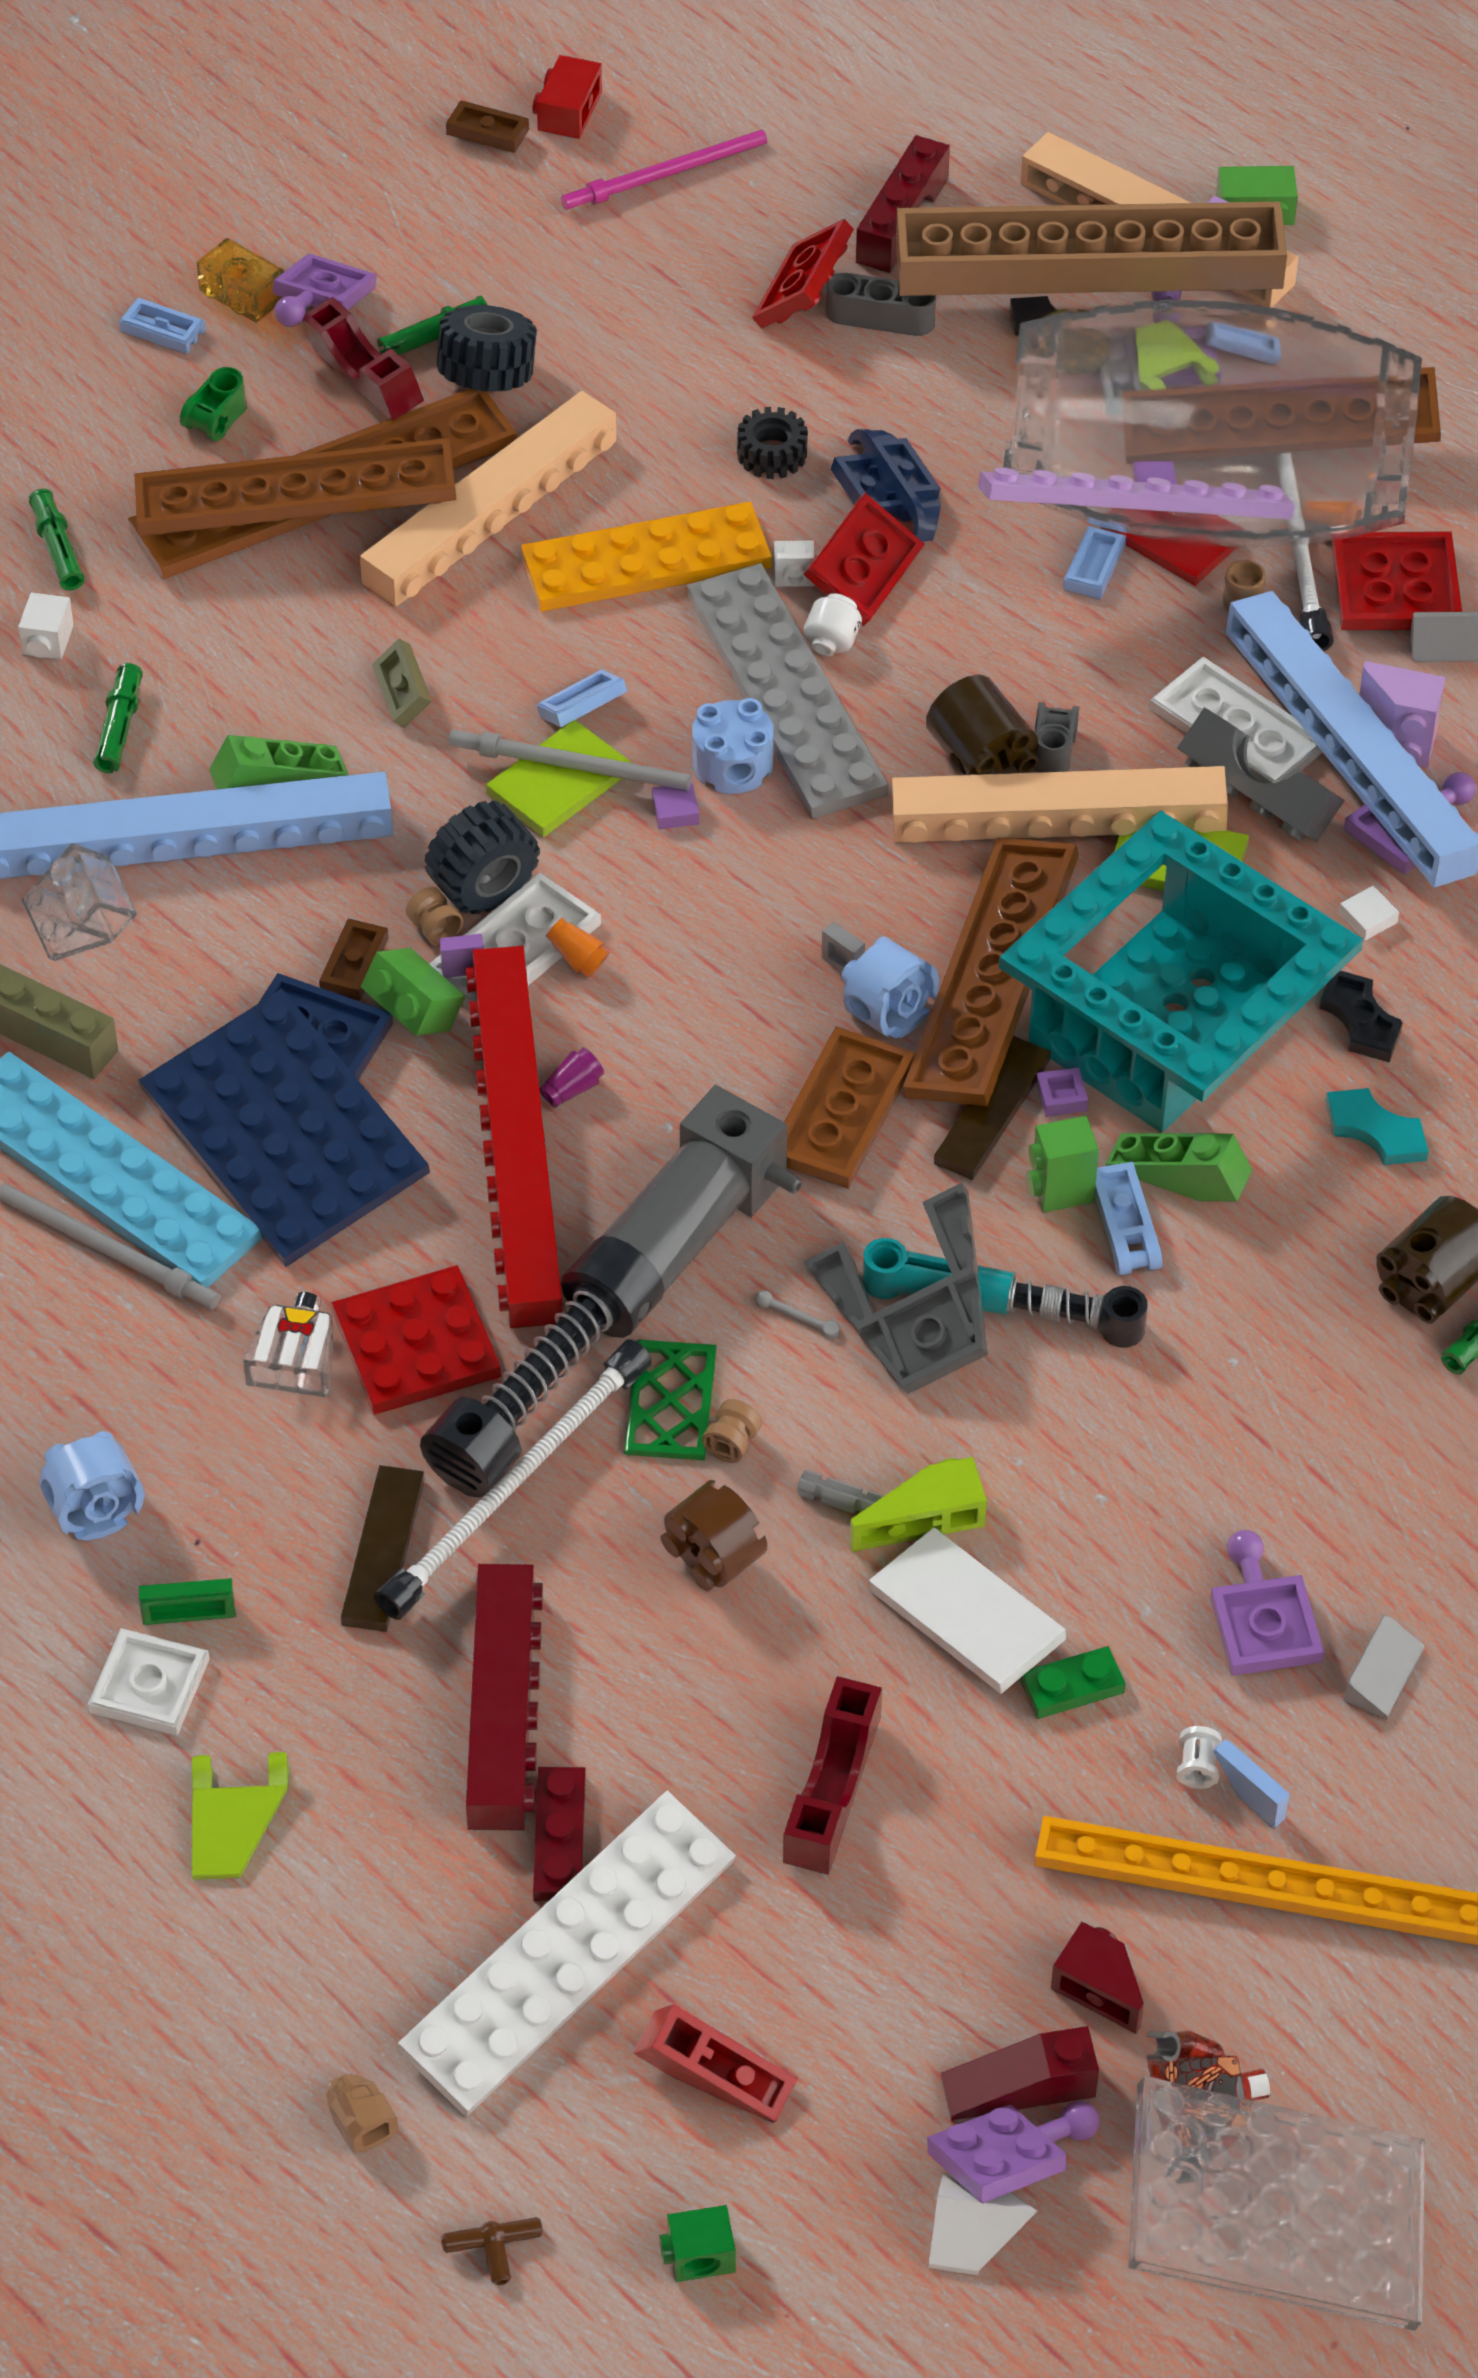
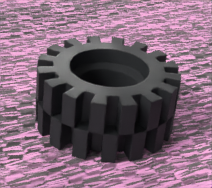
(772, 458)

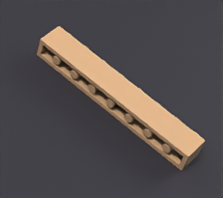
(1081, 178)
(488, 499)
(1056, 803)

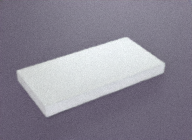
(1276, 742)
(526, 921)
(967, 1610)

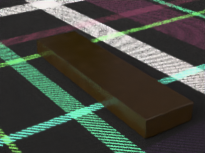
(982, 1126)
(382, 1544)

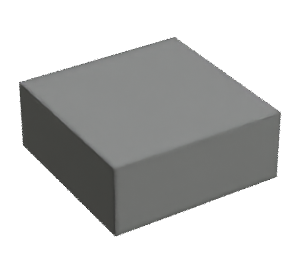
(840, 946)

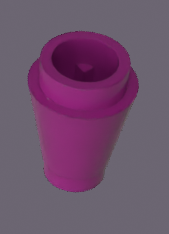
(572, 1077)

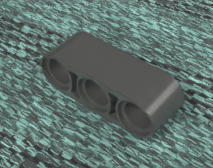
(877, 305)

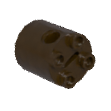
(982, 729)
(1432, 1259)

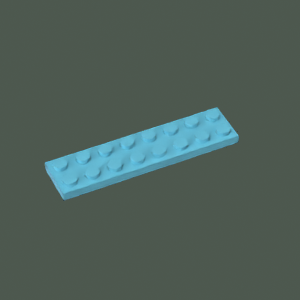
(118, 1177)

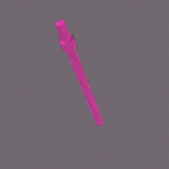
(600, 190)

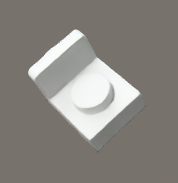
(791, 561)

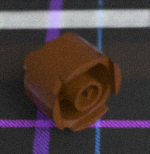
(713, 1535)

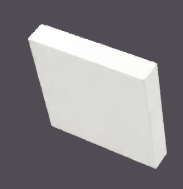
(148, 1681)

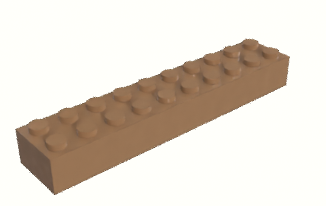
(1090, 248)

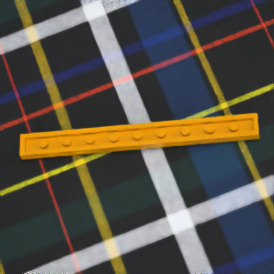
(1258, 1880)

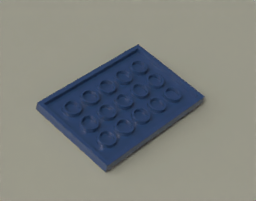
(284, 1127)

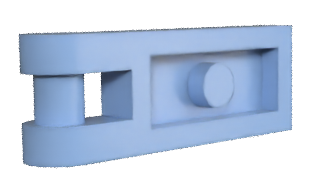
(1126, 1218)

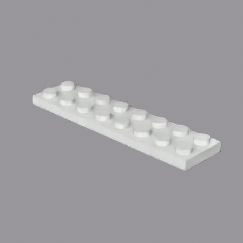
(565, 1953)

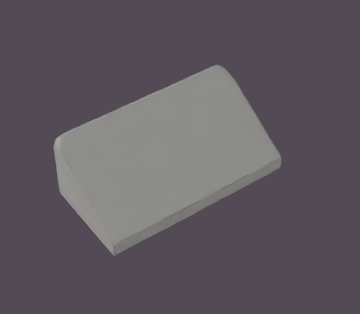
(1444, 636)
(1383, 1668)

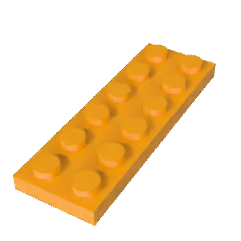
(644, 556)

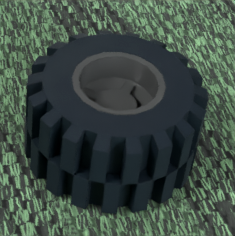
(486, 348)
(481, 857)

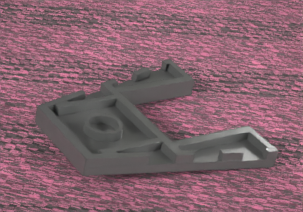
(932, 1328)

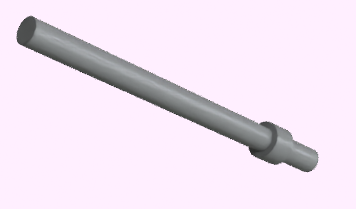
(492, 745)
(175, 1281)

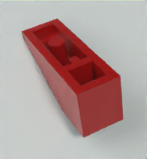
(714, 2063)

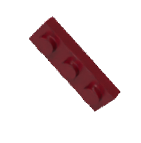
(558, 1829)

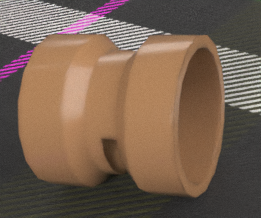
(1242, 581)
(430, 911)
(733, 1428)

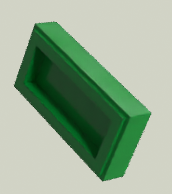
(187, 1601)

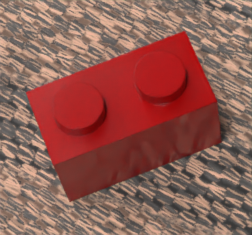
(568, 96)

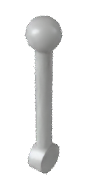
(830, 1328)

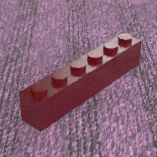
(501, 1697)

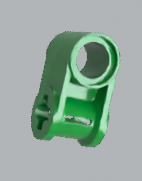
(216, 403)

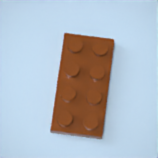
(844, 1105)

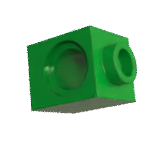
(699, 2243)

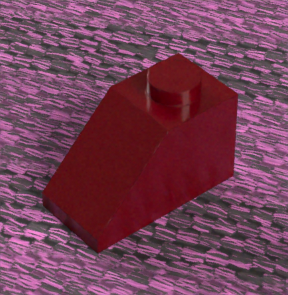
(1099, 1976)

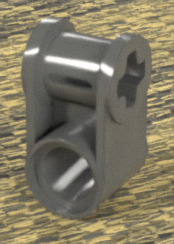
(1056, 734)

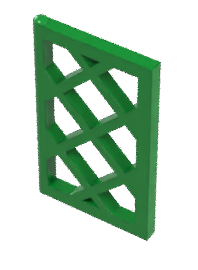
(665, 1445)

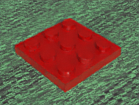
(1392, 576)
(416, 1339)

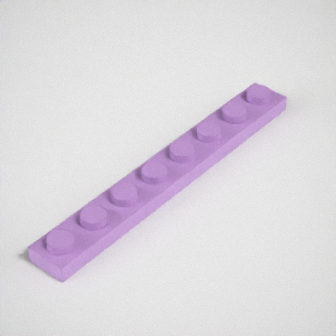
(1122, 492)

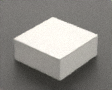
(1368, 913)

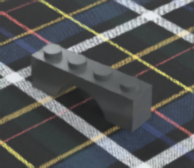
(1298, 801)

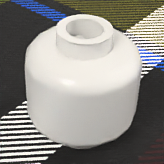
(832, 624)

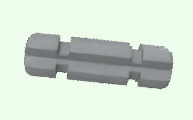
(835, 1492)

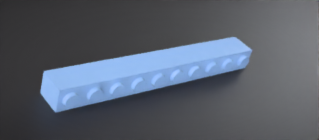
(1354, 739)
(200, 823)

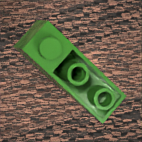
(263, 761)
(1186, 1163)

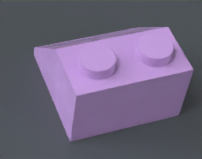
(1406, 704)

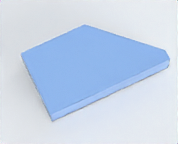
(1253, 1784)

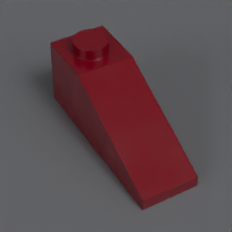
(1026, 2075)

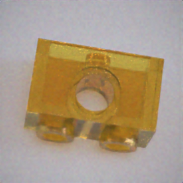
(239, 279)

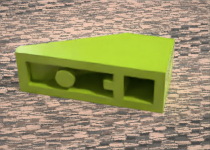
(937, 1497)

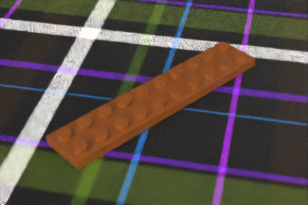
(467, 418)

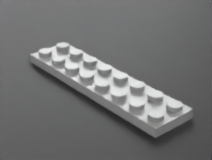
(779, 670)

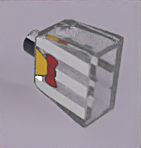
(292, 1349)

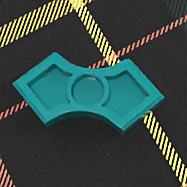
(1360, 1117)

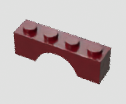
(916, 177)
(381, 378)
(840, 1758)

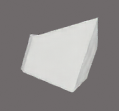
(972, 2232)

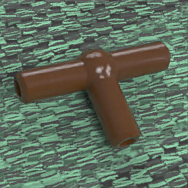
(492, 2237)

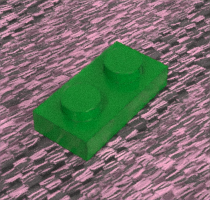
(1073, 1682)

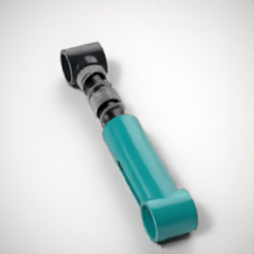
(1117, 1314)

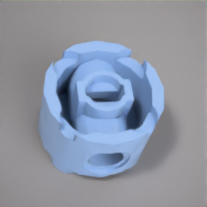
(732, 745)
(889, 988)
(91, 1486)

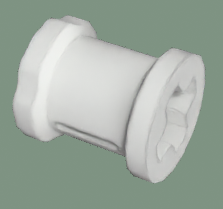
(1198, 1757)

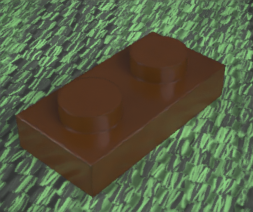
(487, 126)
(353, 958)

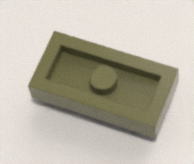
(401, 682)

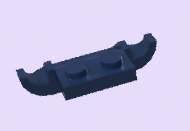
(893, 478)

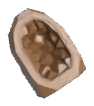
(360, 2112)

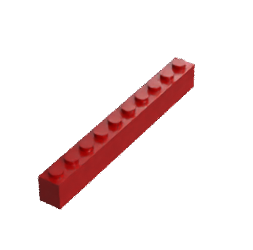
(517, 1137)

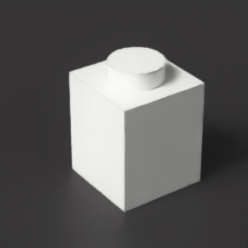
(46, 626)

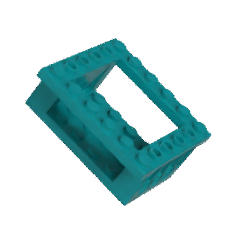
(1215, 924)

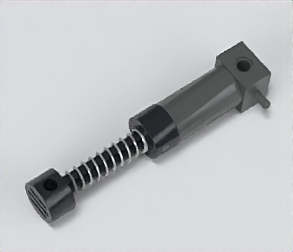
(725, 1162)

